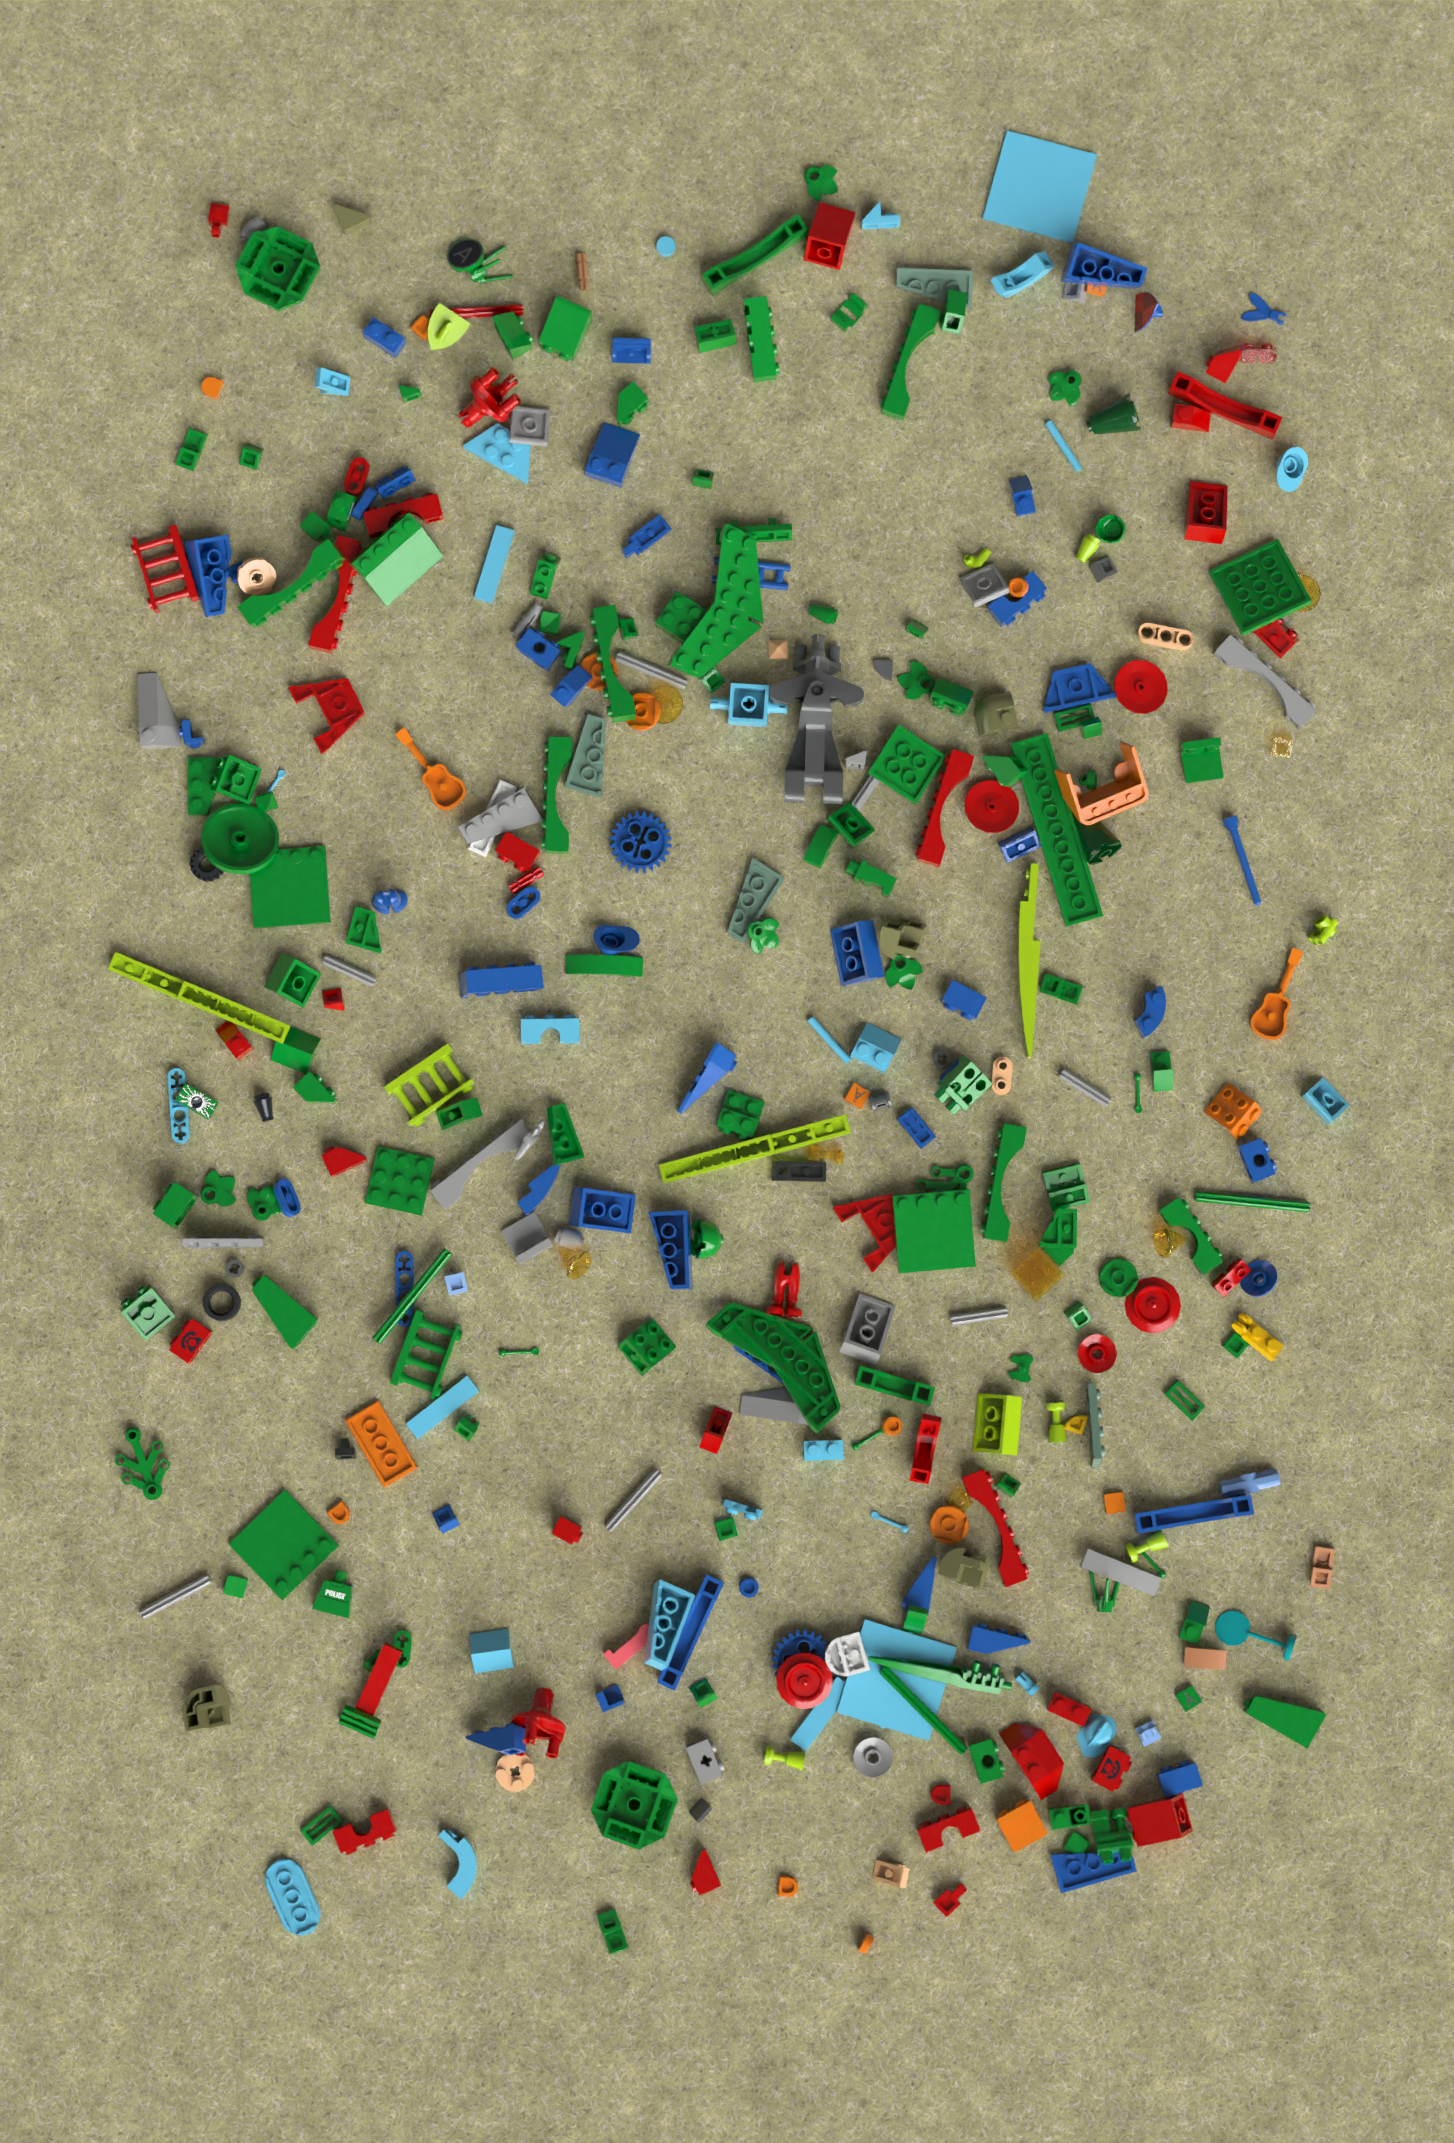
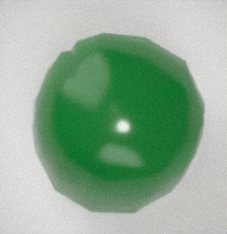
(1111, 524)

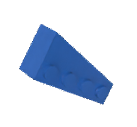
(1099, 268)
(501, 980)
(674, 1244)

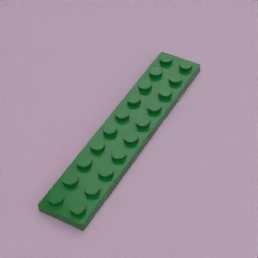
(1057, 832)

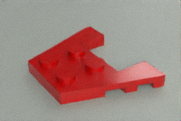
(338, 705)
(879, 1219)

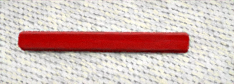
(485, 311)

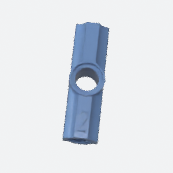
(1249, 1483)

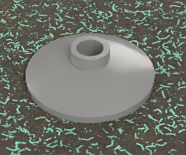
(880, 1765)

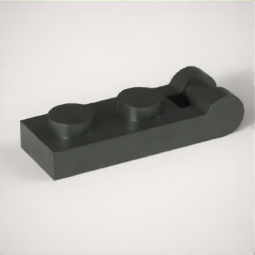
(799, 1171)

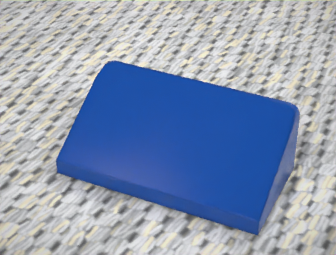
(1019, 844)

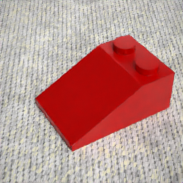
(1206, 512)

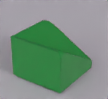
(550, 623)

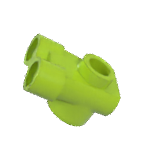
(1325, 929)

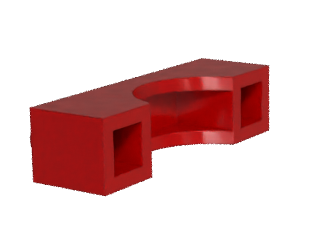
(426, 508)

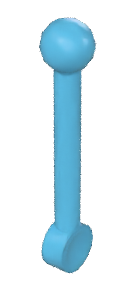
(281, 773)
(904, 1528)

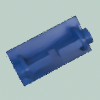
(402, 478)

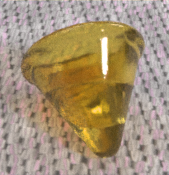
(1167, 1241)
(580, 1259)

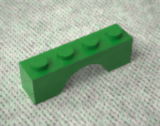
(1205, 1255)
(894, 1386)

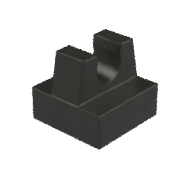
(345, 1451)

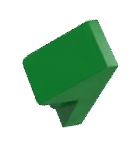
(573, 644)
(1161, 1071)
(1194, 1622)

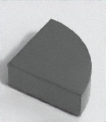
(884, 668)

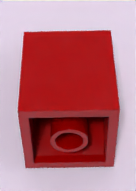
(829, 236)
(1159, 1820)

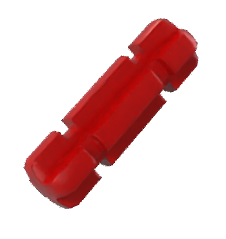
(526, 880)

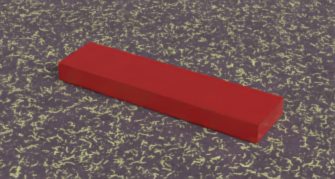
(379, 1679)

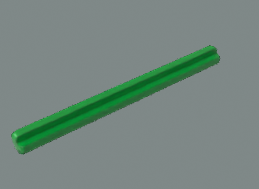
(1251, 1201)
(412, 1295)
(923, 1710)

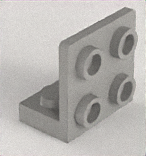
(527, 1238)

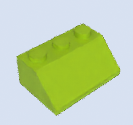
(997, 1424)

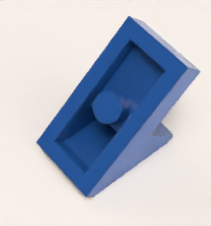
(1022, 496)

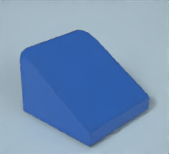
(445, 1519)

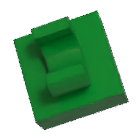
(466, 1428)

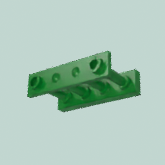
(406, 1358)

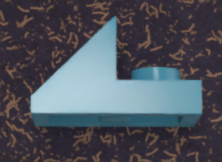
(875, 220)
(332, 382)

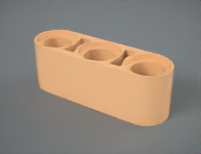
(1174, 634)

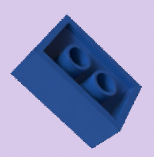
(857, 953)

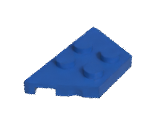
(1075, 688)

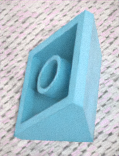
(1325, 1101)
(491, 1651)

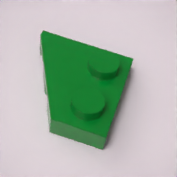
(1061, 1230)

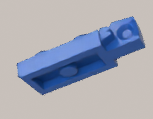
(647, 536)

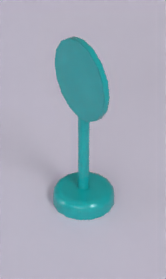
(1234, 1629)

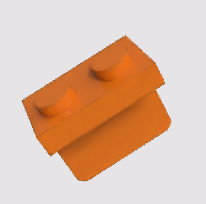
(1233, 1110)
(1021, 1825)

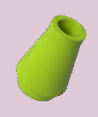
(1087, 548)

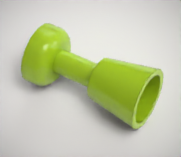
(1057, 1430)
(1153, 1542)
(792, 1758)

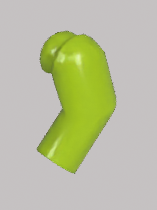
(976, 561)

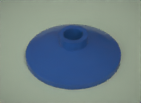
(1259, 1270)

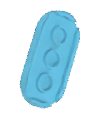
(292, 1896)

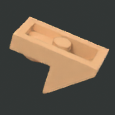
(890, 1873)

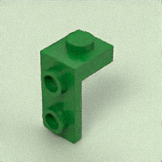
(544, 575)

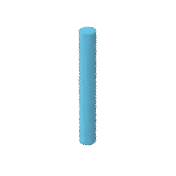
(1063, 445)
(829, 1040)

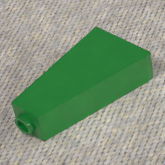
(286, 1313)
(1288, 1719)

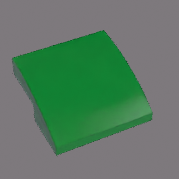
(1066, 1186)

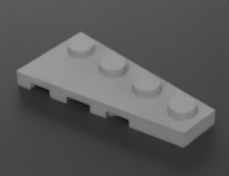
(216, 1242)

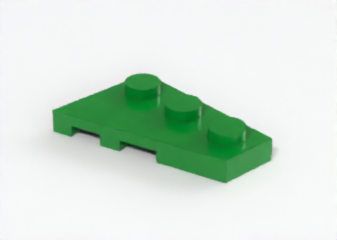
(563, 1137)

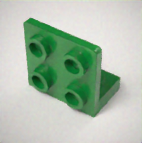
(1201, 760)
(646, 1346)

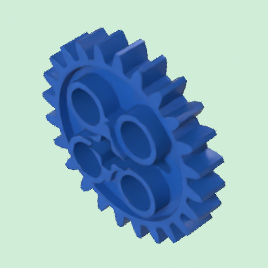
(624, 836)
(791, 1645)

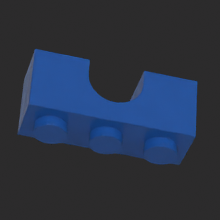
(1005, 610)

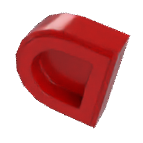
(941, 1794)

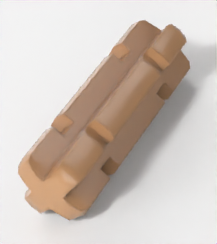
(582, 271)

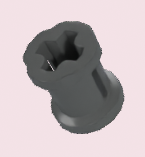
(880, 1102)

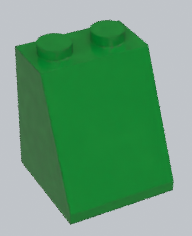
(565, 329)

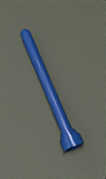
(1232, 825)

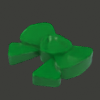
(1024, 1368)

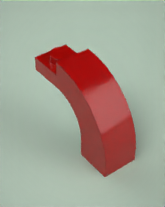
(925, 1448)

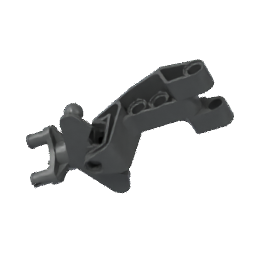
(814, 753)

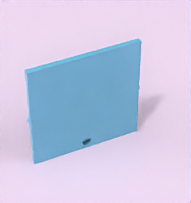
(1039, 186)
(874, 1700)

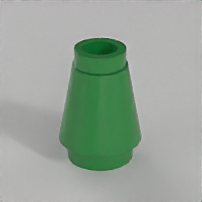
(826, 614)

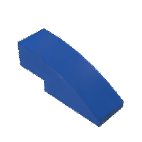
(540, 1188)

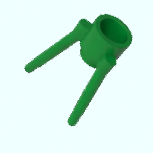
(479, 273)
(1105, 1602)

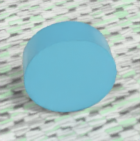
(665, 246)

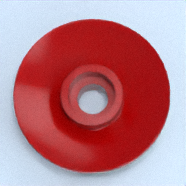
(1107, 1353)

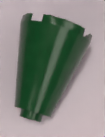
(1115, 418)
(1097, 841)

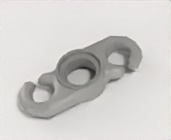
(529, 1139)

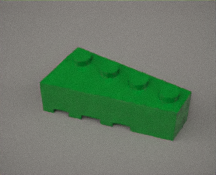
(760, 339)

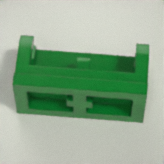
(715, 335)

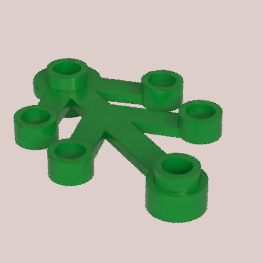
(943, 1186)
(144, 1467)

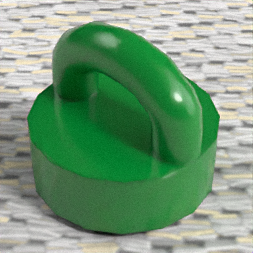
(1091, 777)

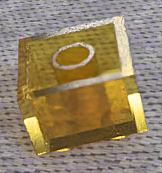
(1036, 1274)

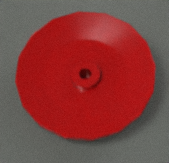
(1140, 687)
(991, 806)
(1153, 1305)
(804, 1680)

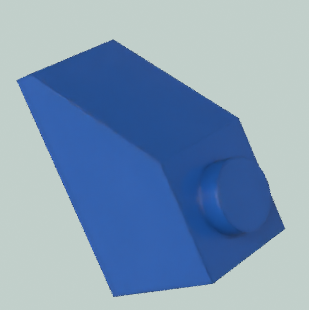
(571, 686)

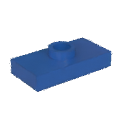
(916, 1128)

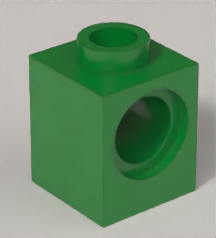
(315, 527)

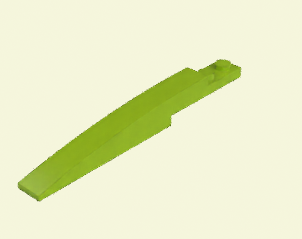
(1028, 958)
(199, 997)
(755, 1149)

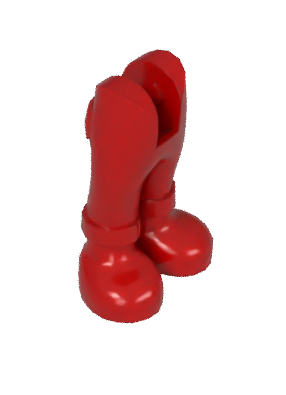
(779, 1284)

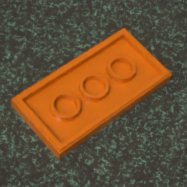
(381, 1443)

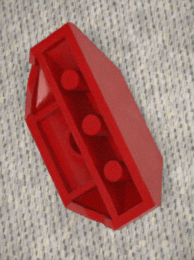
(1035, 1757)

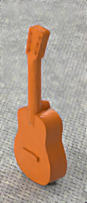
(445, 788)
(1270, 1019)

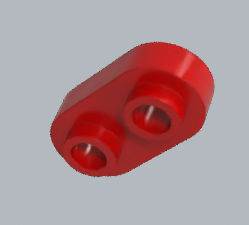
(356, 476)

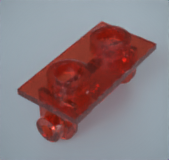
(1264, 352)

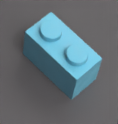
(823, 1450)

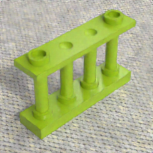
(412, 1077)

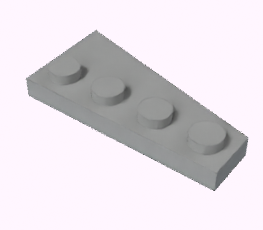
(505, 816)

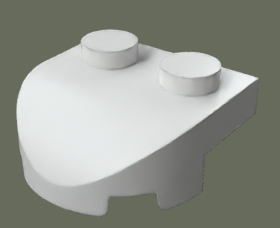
(847, 1655)

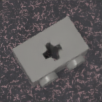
(696, 1752)

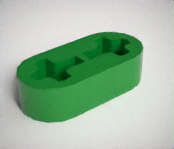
(407, 1647)

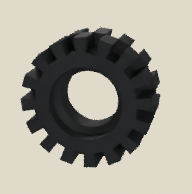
(197, 870)

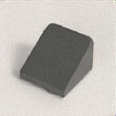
(1102, 569)
(700, 1810)

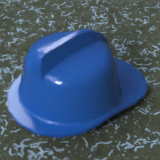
(615, 939)

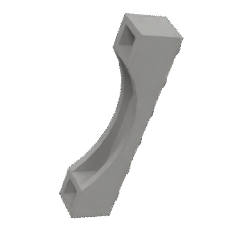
(1235, 655)
(450, 1190)

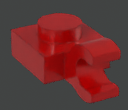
(217, 217)
(948, 1901)

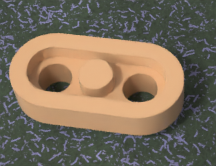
(1000, 1075)

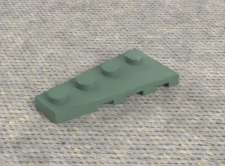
(588, 762)
(757, 892)

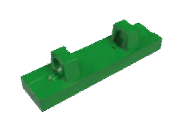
(763, 533)

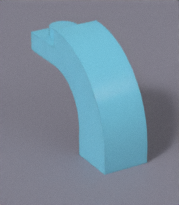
(1023, 276)
(467, 1863)

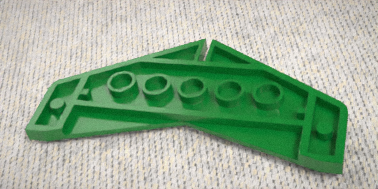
(735, 600)
(781, 1346)

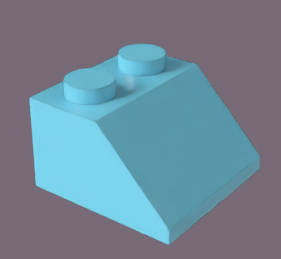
(875, 1048)

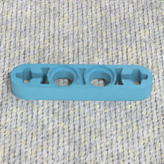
(175, 1106)

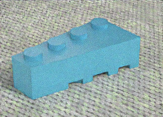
(667, 1617)

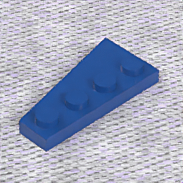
(1085, 1869)

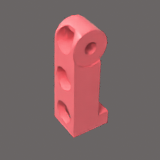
(629, 1648)

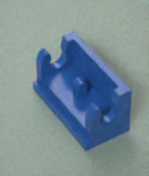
(631, 350)

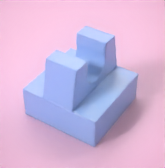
(456, 1283)
(1148, 1733)

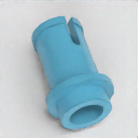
(1027, 1684)

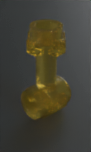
(815, 1153)

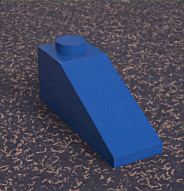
(921, 1590)

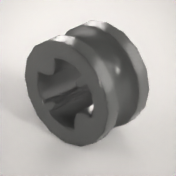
(935, 1058)
(229, 1266)

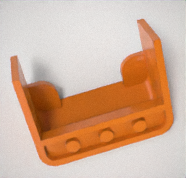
(1110, 799)

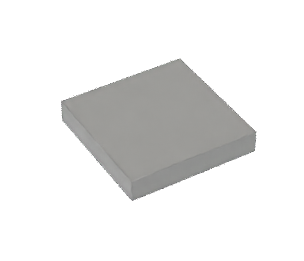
(529, 426)
(984, 585)

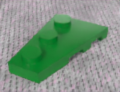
(199, 793)

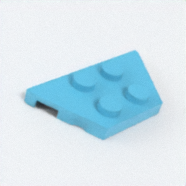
(495, 449)

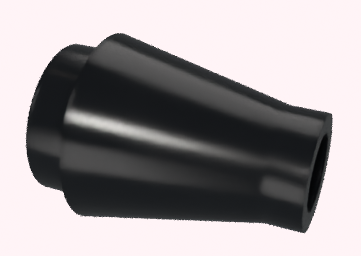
(264, 1106)

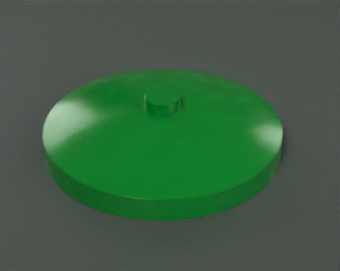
(239, 839)

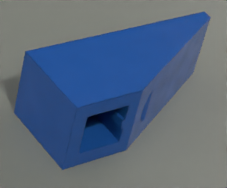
(991, 1641)
(504, 1739)

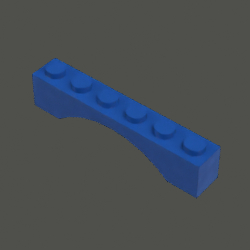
(1193, 1513)
(691, 1631)

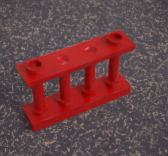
(178, 555)

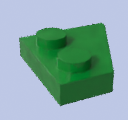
(364, 931)

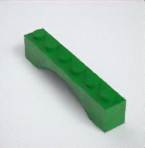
(777, 242)
(923, 325)
(323, 559)
(620, 701)
(559, 755)
(997, 1223)

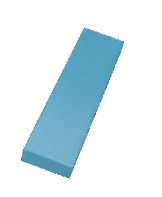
(494, 564)
(442, 1407)
(819, 1716)

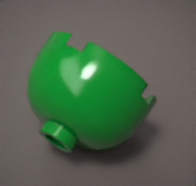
(706, 1239)

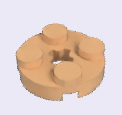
(247, 571)
(519, 1782)

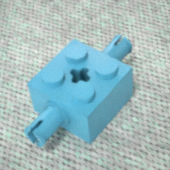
(738, 712)

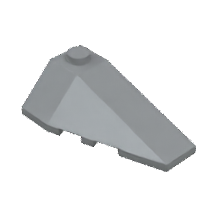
(156, 718)
(772, 1405)

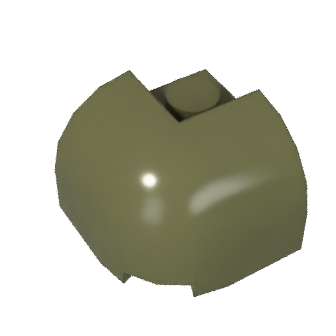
(995, 714)
(902, 938)
(964, 1567)
(206, 1709)

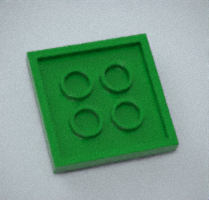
(906, 764)
(399, 1181)

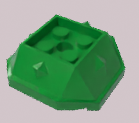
(271, 250)
(629, 1826)

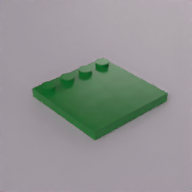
(1260, 587)
(291, 889)
(933, 1231)
(283, 1544)

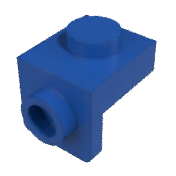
(186, 733)

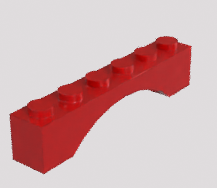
(1246, 416)
(325, 632)
(957, 770)
(1010, 1565)

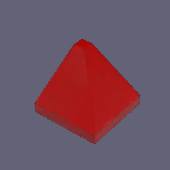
(333, 999)

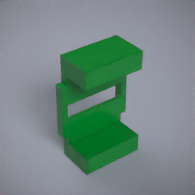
(855, 306)

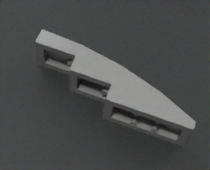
(1120, 1572)

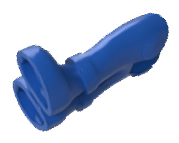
(383, 899)

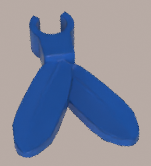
(1263, 312)

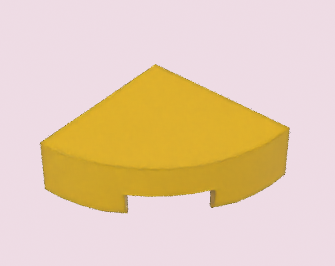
(1076, 1424)

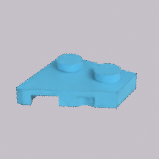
(734, 1507)

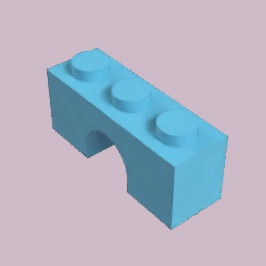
(533, 1028)

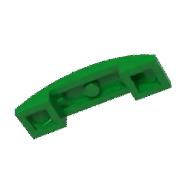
(604, 965)

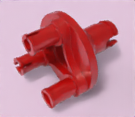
(489, 398)
(540, 1723)

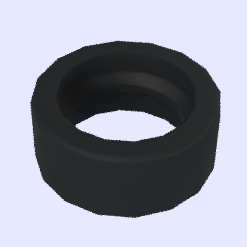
(207, 1300)

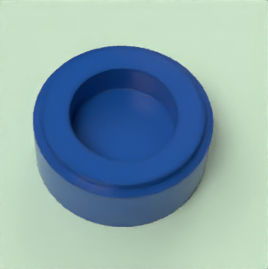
(749, 1587)

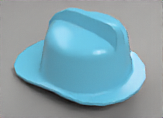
(1291, 468)
(1096, 1735)

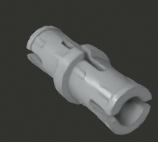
(527, 621)

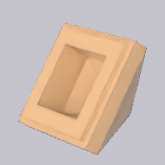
(778, 649)

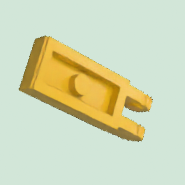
(1257, 1337)

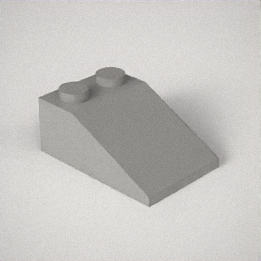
(867, 1329)

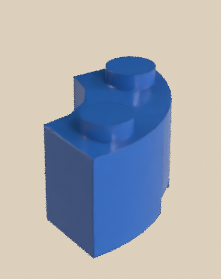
(1153, 1012)

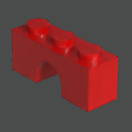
(931, 1833)
(349, 1839)

